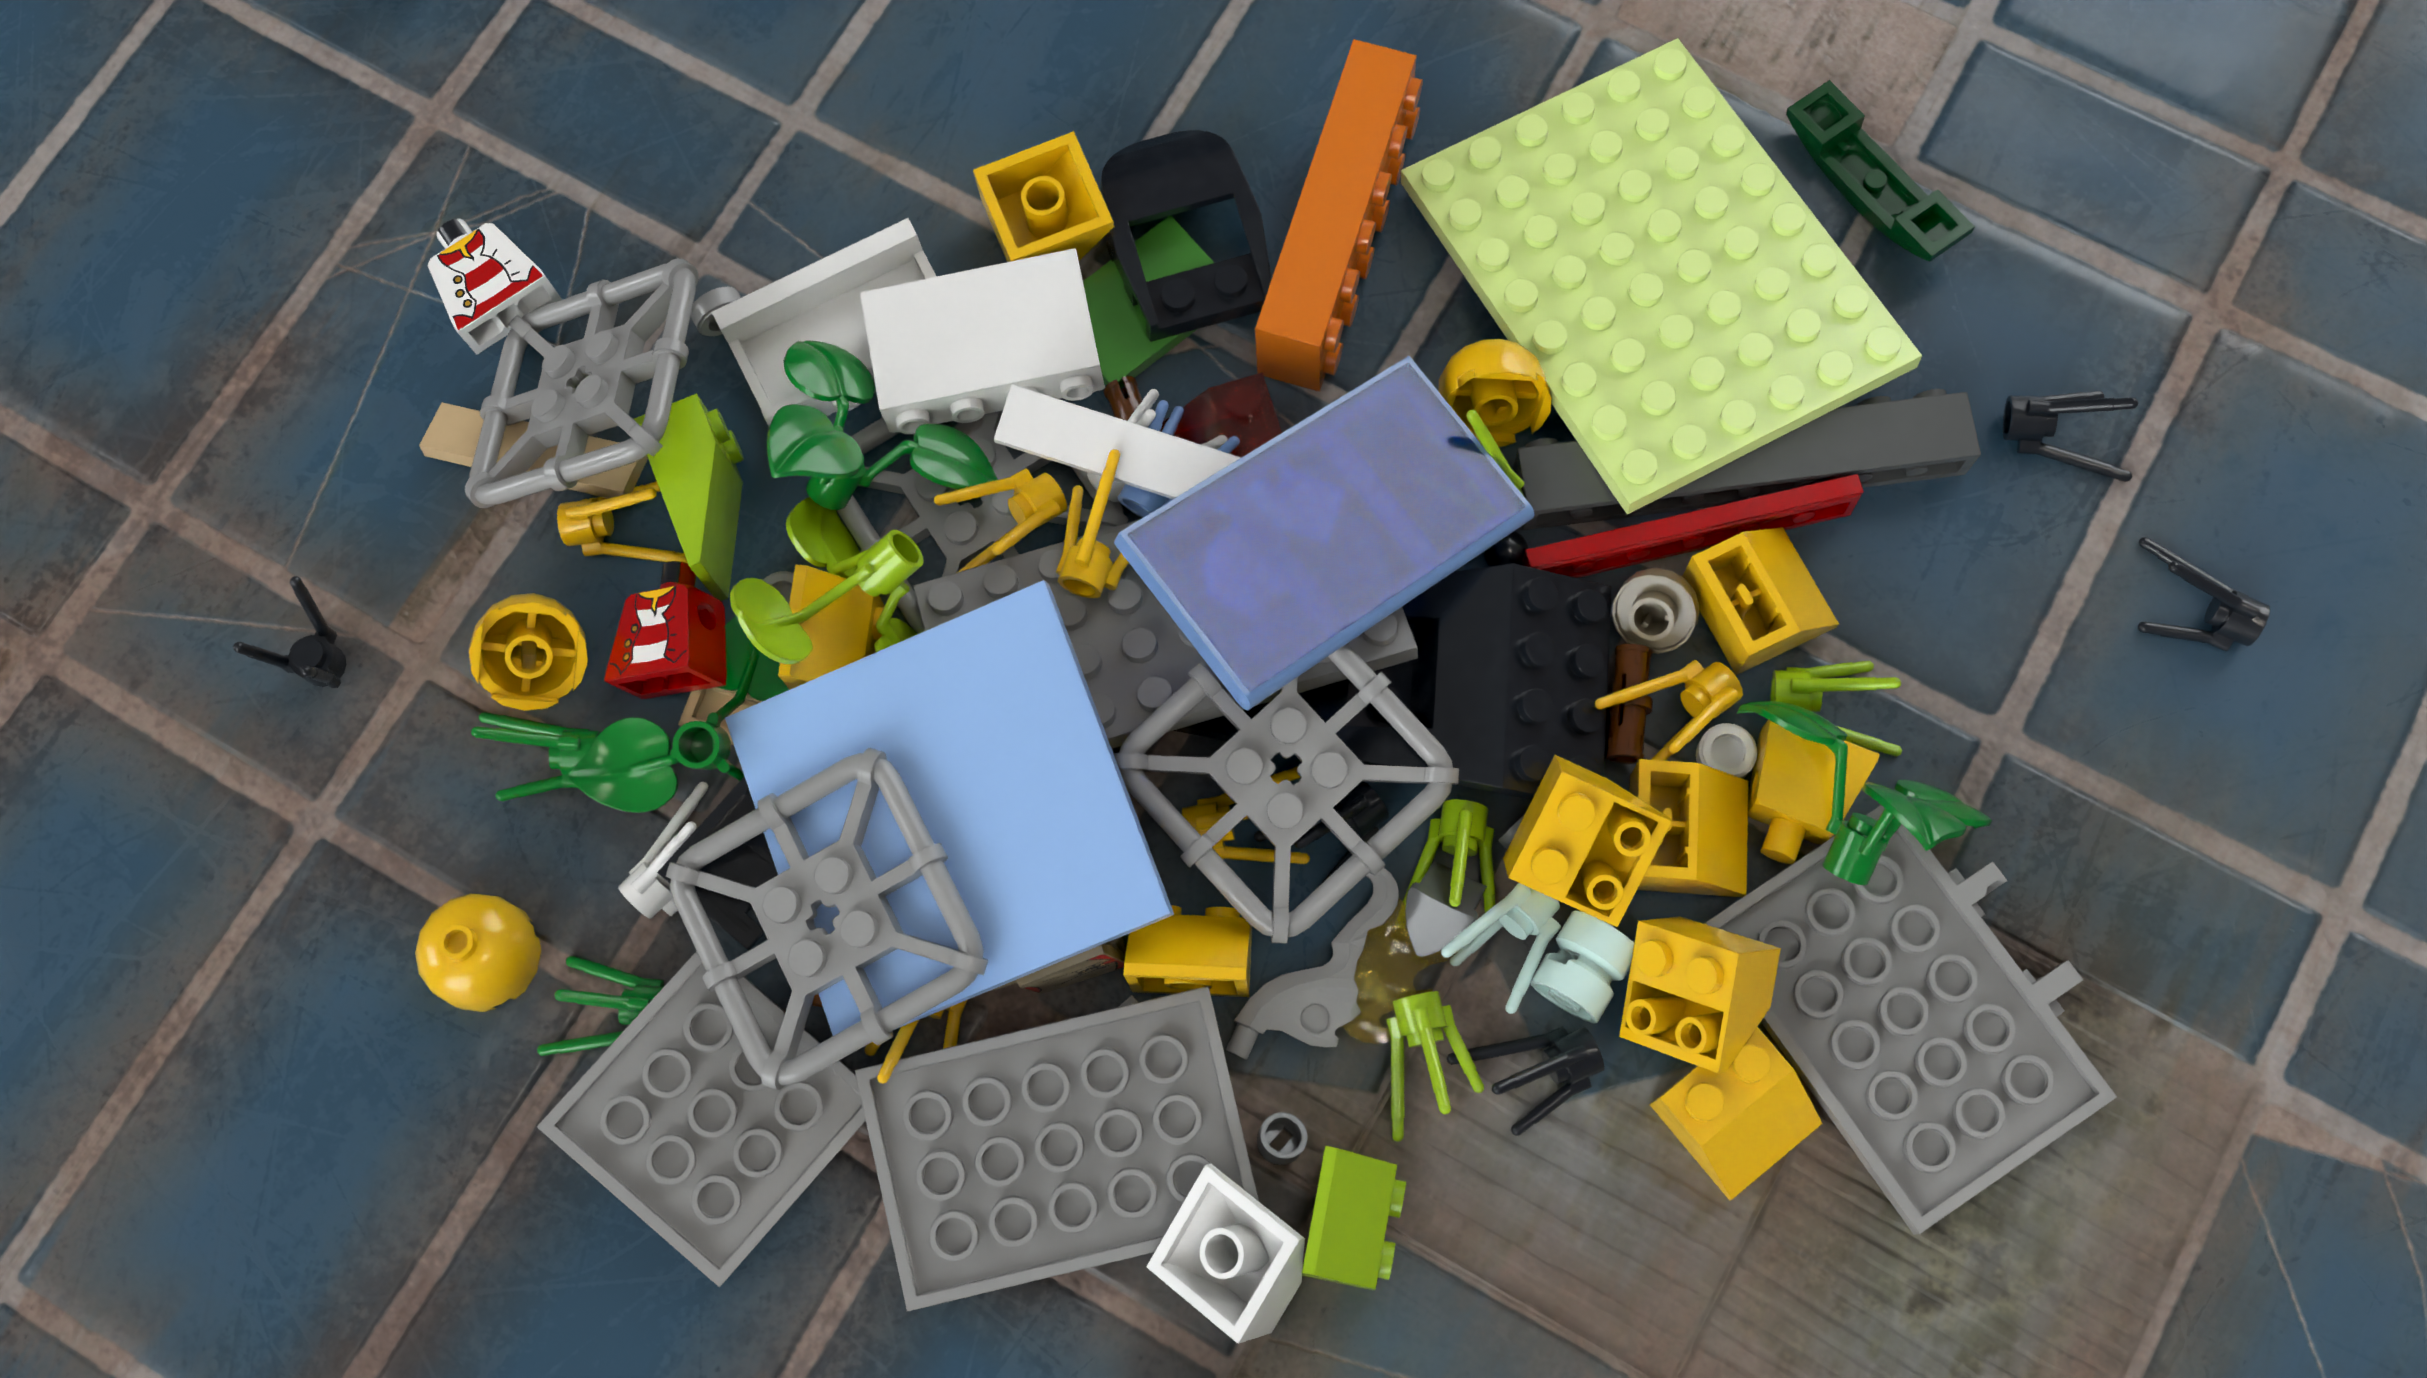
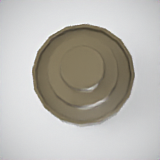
(1656, 610)

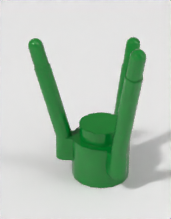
(565, 746)
(629, 1004)

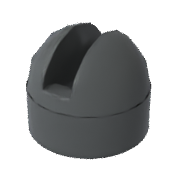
(1270, 1131)

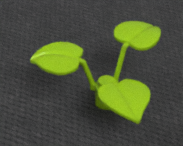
(827, 543)

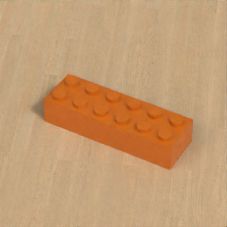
(1338, 216)

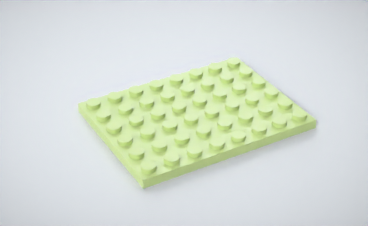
(1658, 273)

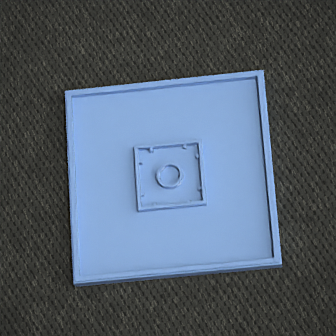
(1006, 775)

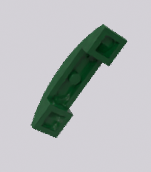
(1871, 179)

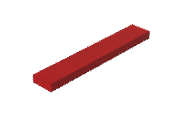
(1697, 529)

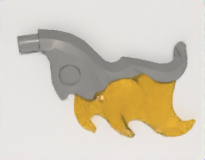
(1366, 973)

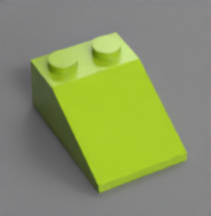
(701, 489)

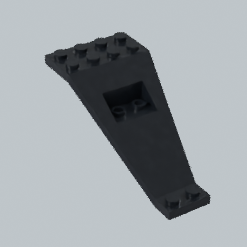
(1497, 679)

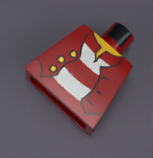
(669, 639)

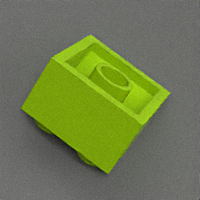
(1352, 1219)

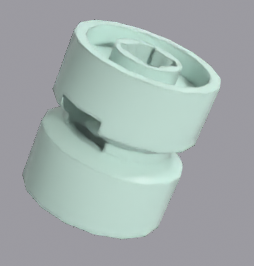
(1585, 965)

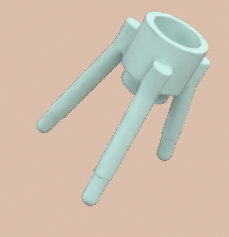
(1521, 914)

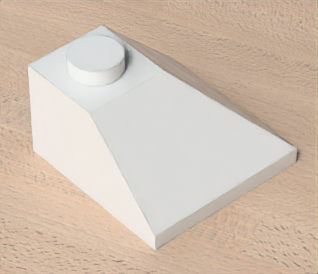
(1230, 1257)

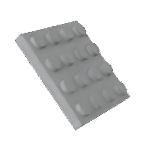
(693, 1133)

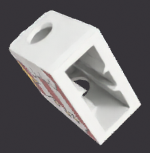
(486, 282)

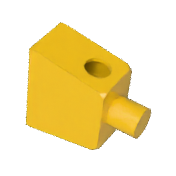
(1795, 789)

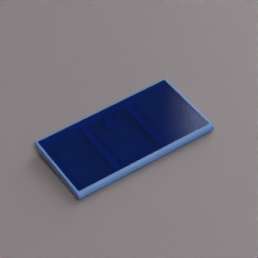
(1323, 531)

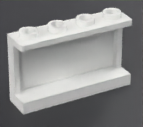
(819, 306)
(963, 337)

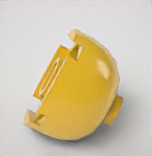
(1500, 384)
(528, 651)
(477, 952)

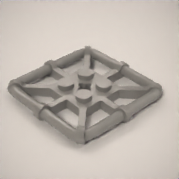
(584, 385)
(956, 529)
(1285, 809)
(862, 931)

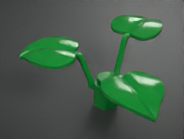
(808, 444)
(632, 757)
(1859, 843)

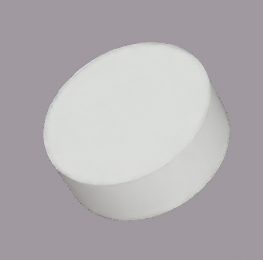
(1727, 749)

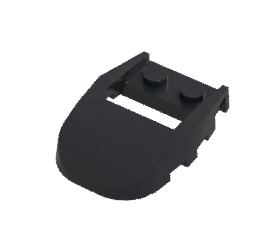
(1166, 179)

